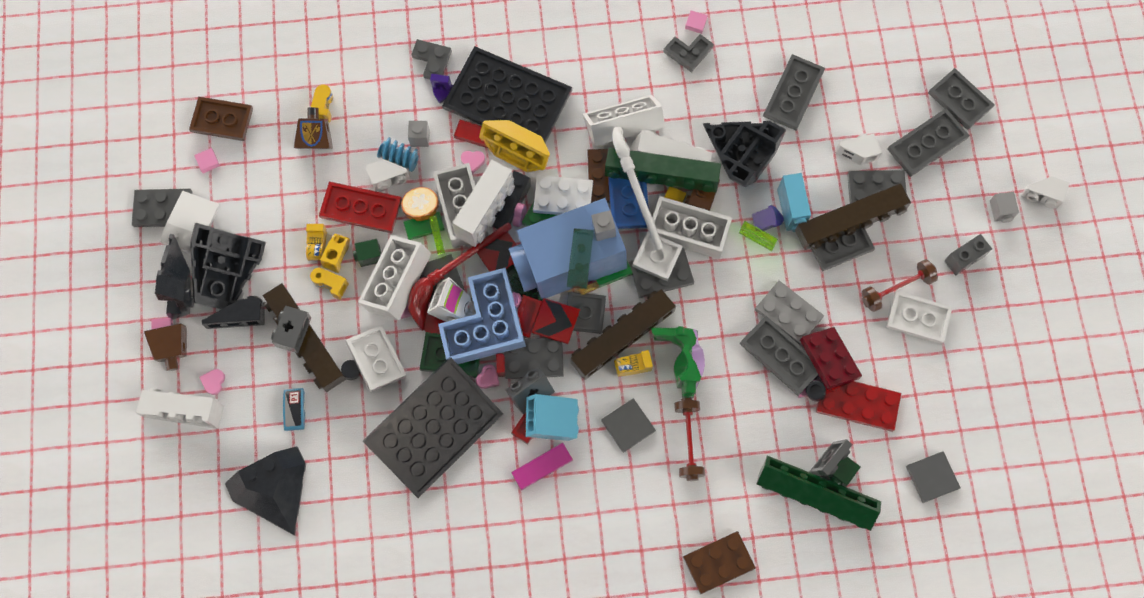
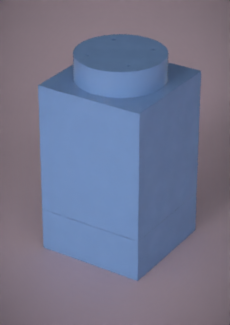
(546, 246)

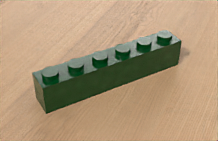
(667, 170)
(819, 493)

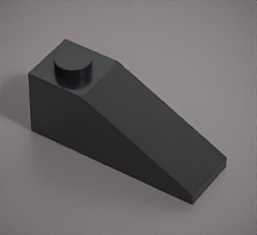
(522, 185)
(238, 314)

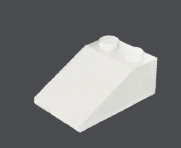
(187, 212)

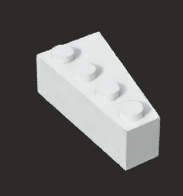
(651, 143)
(180, 408)

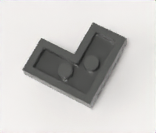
(690, 55)
(435, 56)

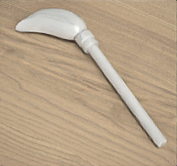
(623, 153)

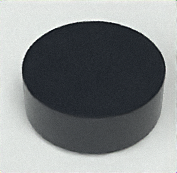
(350, 370)
(816, 391)

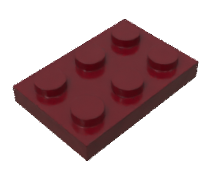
(830, 358)

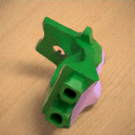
(690, 362)

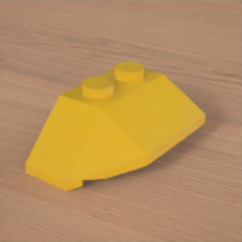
(515, 145)

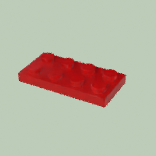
(360, 207)
(862, 405)

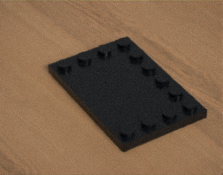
(502, 90)
(433, 427)

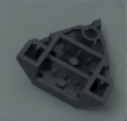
(745, 147)
(174, 281)
(271, 487)

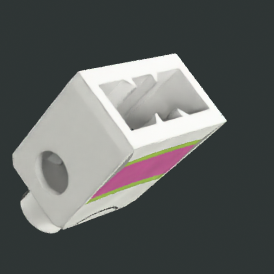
(449, 302)

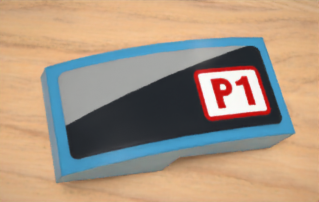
(293, 409)

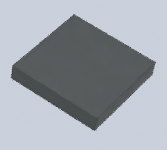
(591, 311)
(628, 425)
(933, 477)

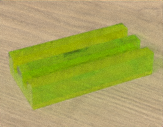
(437, 235)
(758, 236)

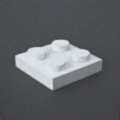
(657, 262)

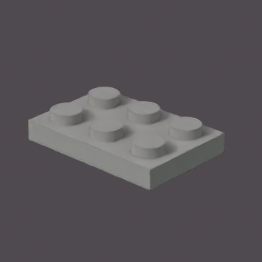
(789, 311)

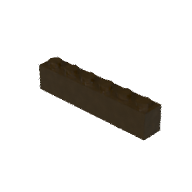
(852, 217)
(622, 334)
(312, 349)

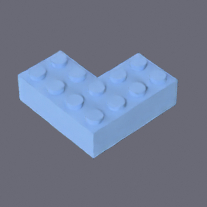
(492, 328)

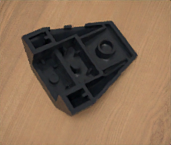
(221, 265)

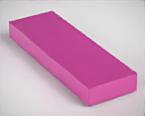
(542, 466)

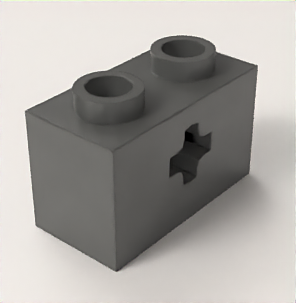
(968, 254)
(293, 338)
(532, 383)

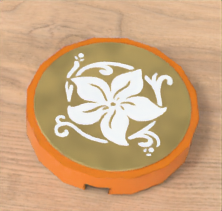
(420, 203)

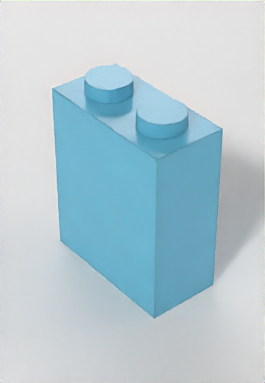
(793, 201)
(551, 417)

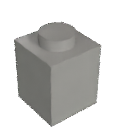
(418, 133)
(1004, 207)
(603, 225)

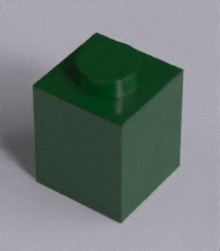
(367, 252)
(846, 471)

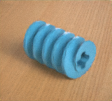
(398, 154)

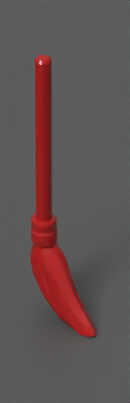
(423, 288)

